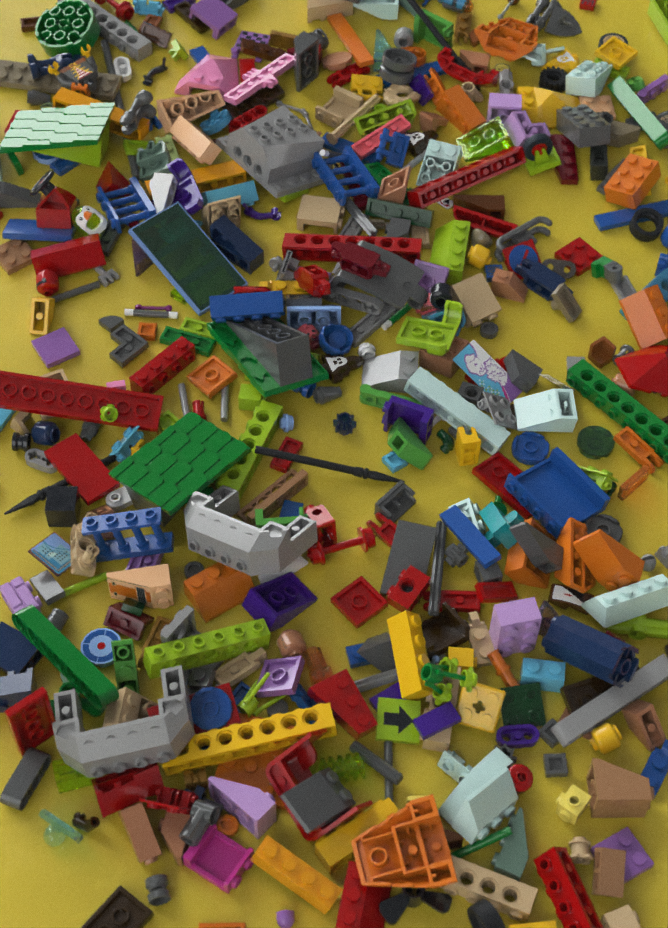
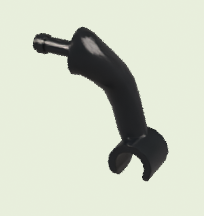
(148, 78)

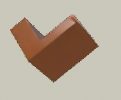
(601, 352)

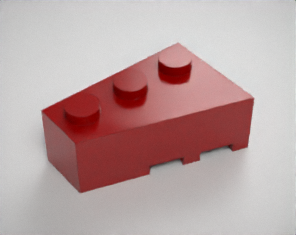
(123, 789)

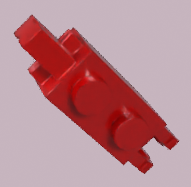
(313, 280)

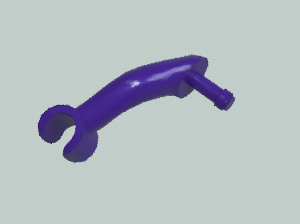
(274, 214)

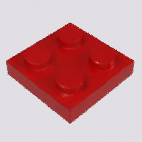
(578, 253)
(359, 602)

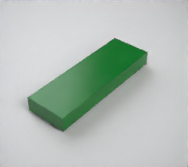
(203, 345)

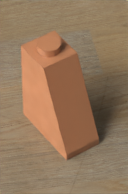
(140, 833)

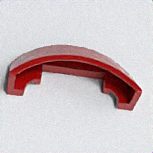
(482, 79)

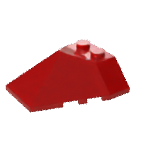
(646, 369)

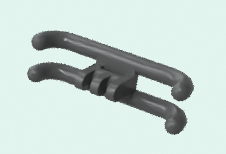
(522, 234)

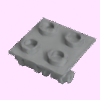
(499, 409)

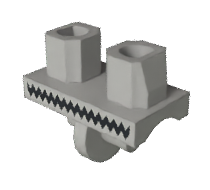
(282, 265)

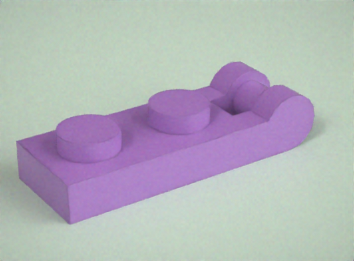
(653, 89)

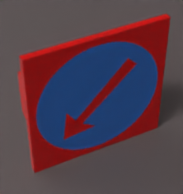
(518, 252)

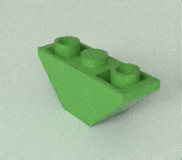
(408, 445)
(125, 664)

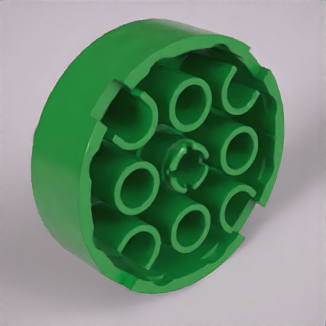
(67, 28)

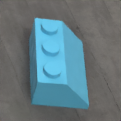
(246, 190)

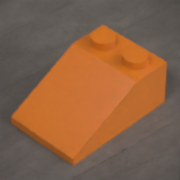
(609, 560)

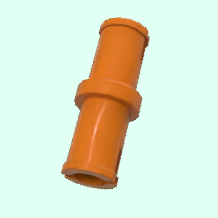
(503, 670)

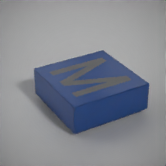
(490, 270)

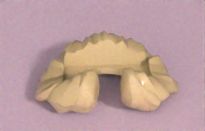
(390, 94)

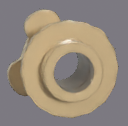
(580, 851)

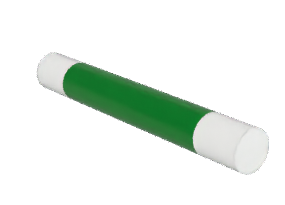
(396, 317)

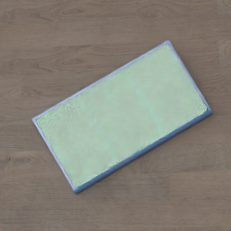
(186, 257)

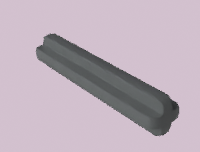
(377, 763)

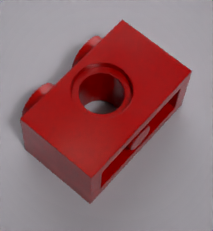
(408, 578)

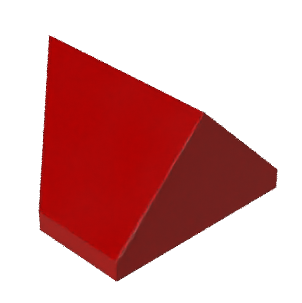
(112, 180)

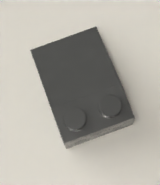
(318, 800)

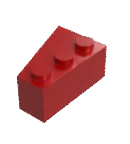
(346, 704)

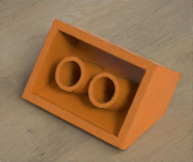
(647, 316)
(519, 566)
(217, 590)

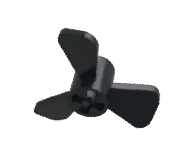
(394, 907)

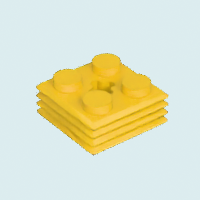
(485, 719)

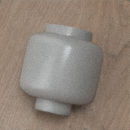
(403, 37)

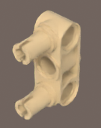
(83, 551)

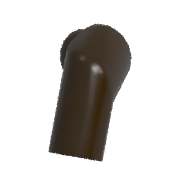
(85, 825)

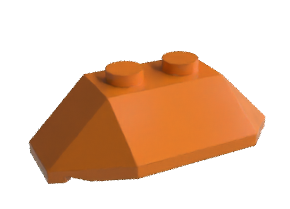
(574, 570)

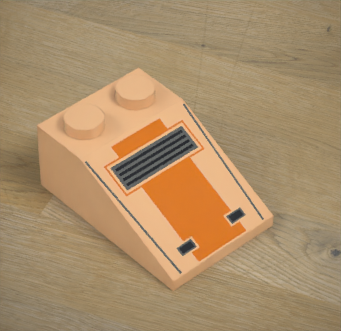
(144, 584)

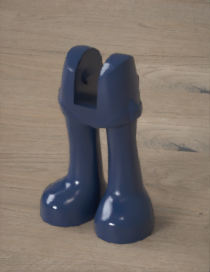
(40, 67)

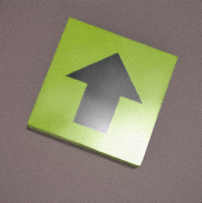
(396, 720)

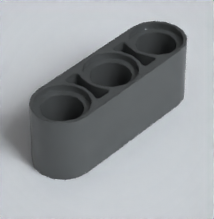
(25, 778)

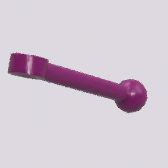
(140, 307)

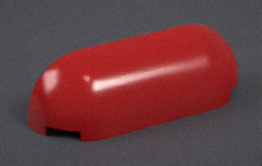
(490, 225)

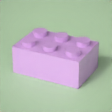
(515, 626)

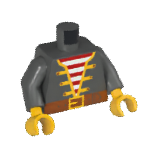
(81, 71)

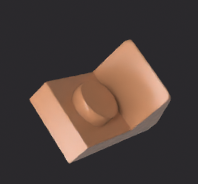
(430, 121)

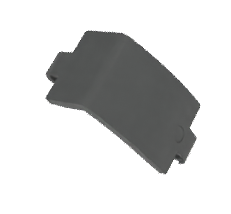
(395, 289)

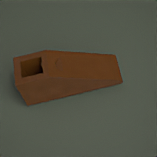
(486, 204)

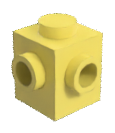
(572, 804)

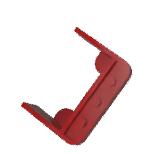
(293, 768)

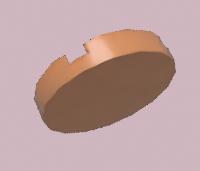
(336, 60)

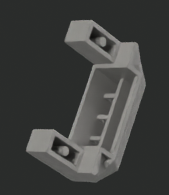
(238, 544)
(127, 743)

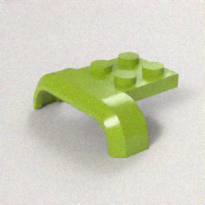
(430, 334)

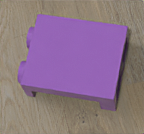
(215, 15)

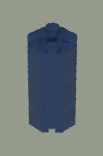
(591, 650)

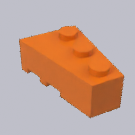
(460, 110)

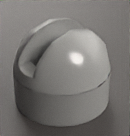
(650, 562)

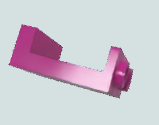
(219, 859)

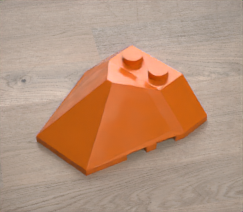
(508, 38)
(406, 849)

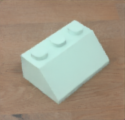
(486, 807)

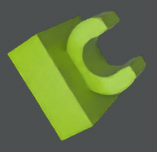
(178, 51)

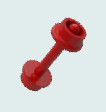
(124, 10)
(365, 538)

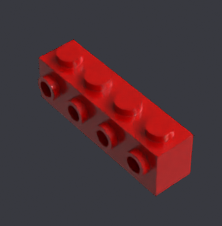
(163, 367)
(566, 889)

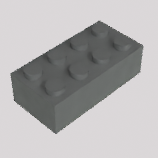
(583, 126)

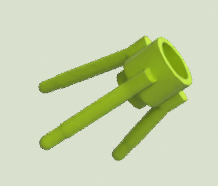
(249, 703)

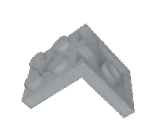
(182, 627)

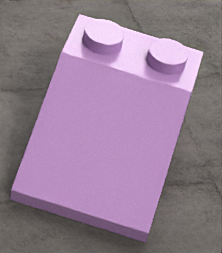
(248, 804)

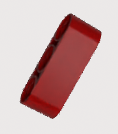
(247, 117)

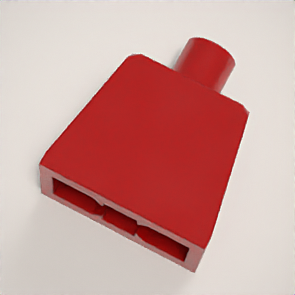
(325, 522)

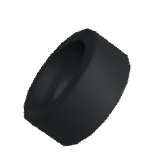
(650, 214)
(484, 915)

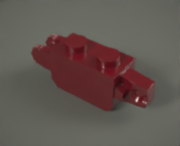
(359, 260)

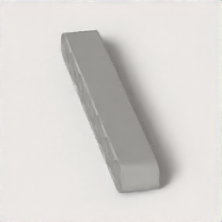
(611, 702)

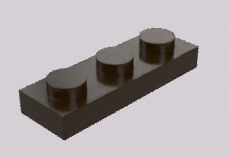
(183, 11)

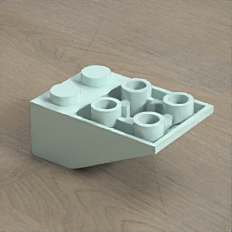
(587, 79)
(438, 161)
(546, 411)

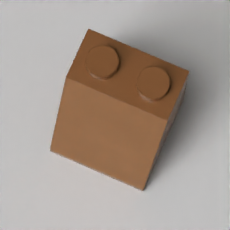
(617, 791)

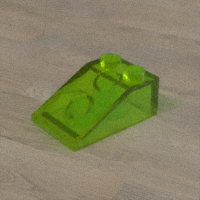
(485, 140)

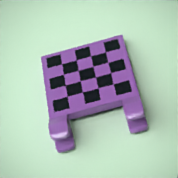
(257, 37)

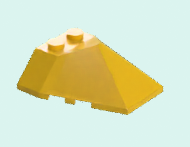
(543, 104)

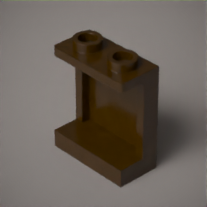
(444, 631)

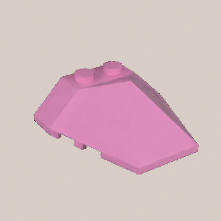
(210, 74)

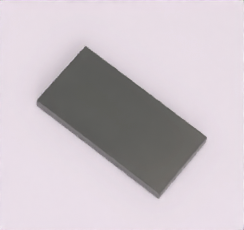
(410, 546)

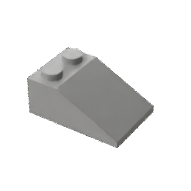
(390, 370)

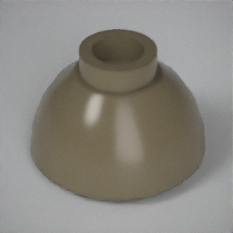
(480, 237)

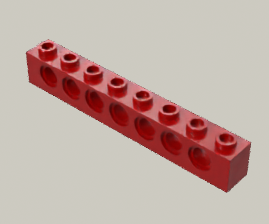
(466, 177)
(318, 246)

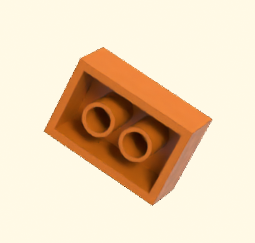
(632, 181)

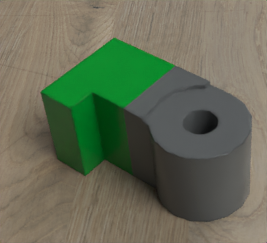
(607, 269)

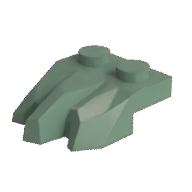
(153, 160)

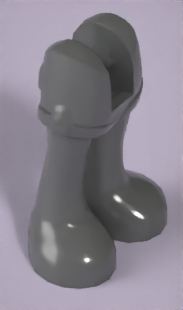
(542, 6)
(140, 108)

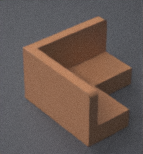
(443, 364)

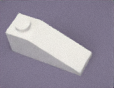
(163, 190)

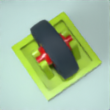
(540, 154)

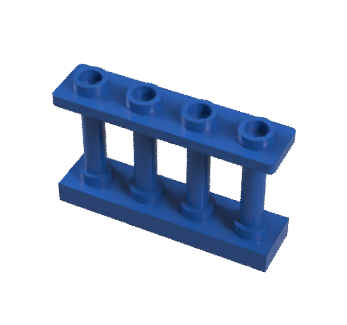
(353, 166)
(138, 196)
(132, 546)

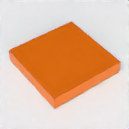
(212, 376)

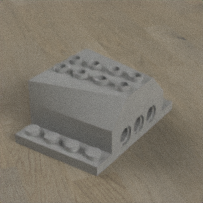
(276, 152)

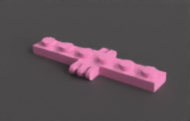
(258, 79)

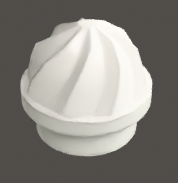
(366, 350)

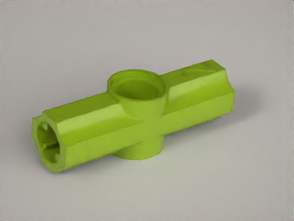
(642, 627)

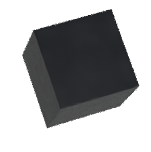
(62, 506)

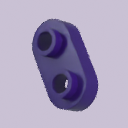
(516, 735)

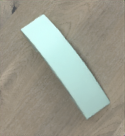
(481, 773)

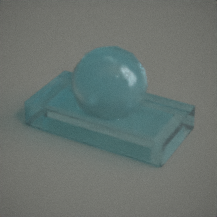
(55, 833)

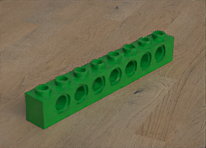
(619, 405)

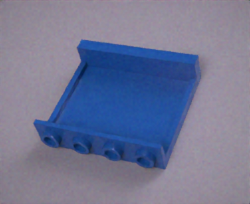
(557, 492)

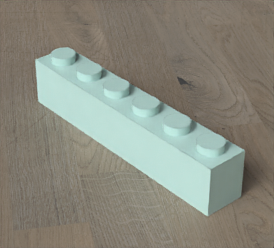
(455, 409)

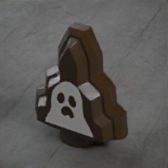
(419, 141)
(340, 366)

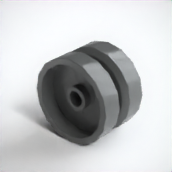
(397, 66)

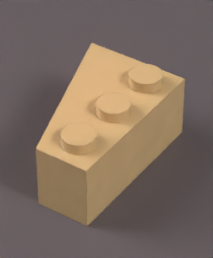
(322, 8)

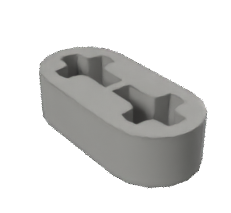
(39, 463)

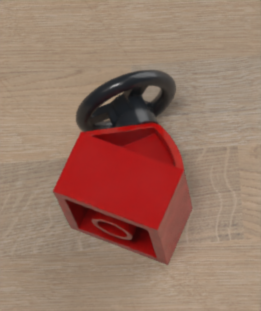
(55, 204)

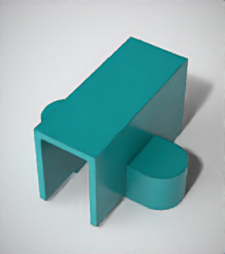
(499, 525)

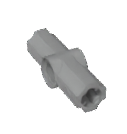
(506, 82)

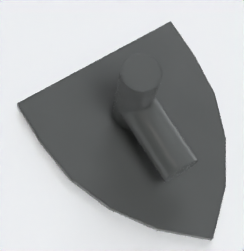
(562, 23)

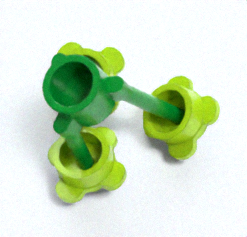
(447, 668)

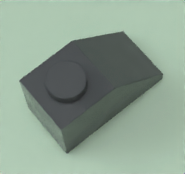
(521, 371)

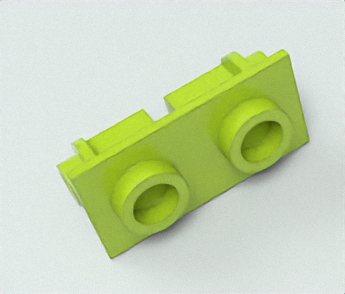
(601, 478)

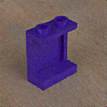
(416, 416)

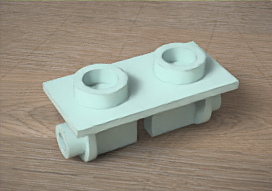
(454, 765)

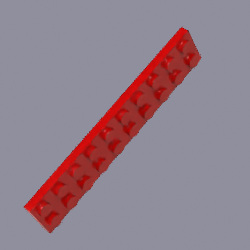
(78, 401)

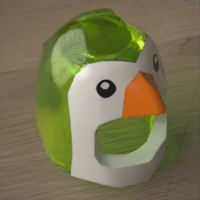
(86, 218)

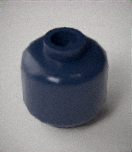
(45, 433)

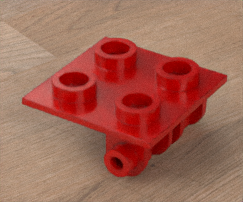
(172, 800)

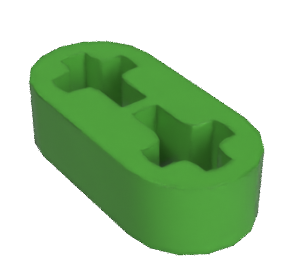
(636, 83)

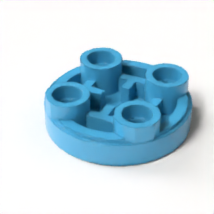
(216, 122)

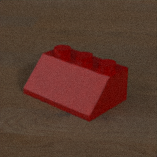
(360, 903)

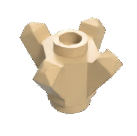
(472, 92)

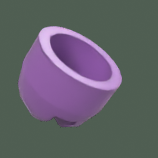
(285, 918)

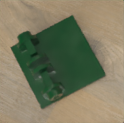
(523, 705)

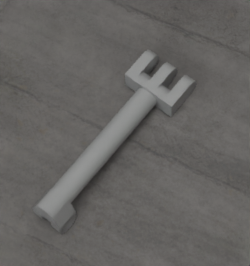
(106, 276)

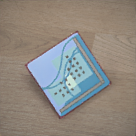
(53, 554)

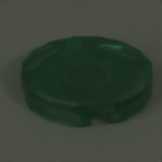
(595, 442)

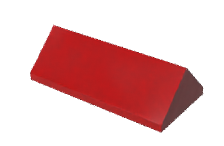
(70, 256)

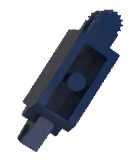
(539, 278)

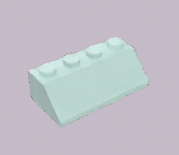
(629, 601)

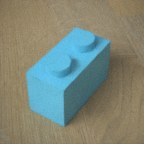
(545, 672)

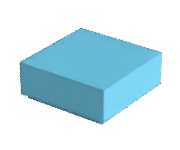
(394, 462)

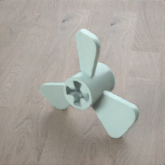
(538, 55)

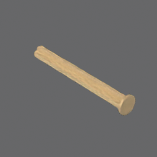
(333, 137)

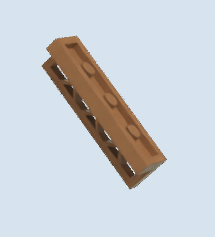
(274, 501)

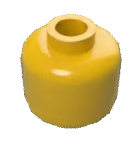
(478, 256)
(605, 738)

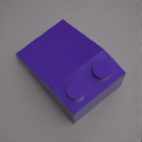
(278, 600)

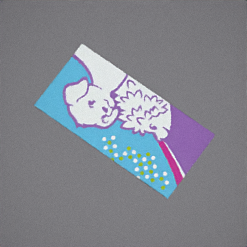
(486, 371)

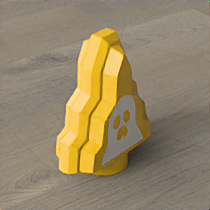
(564, 60)

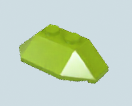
(376, 119)

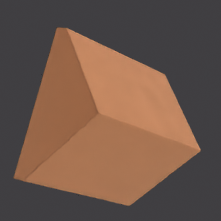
(394, 186)

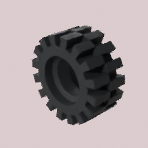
(558, 77)

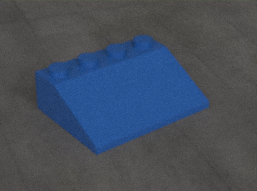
(247, 305)

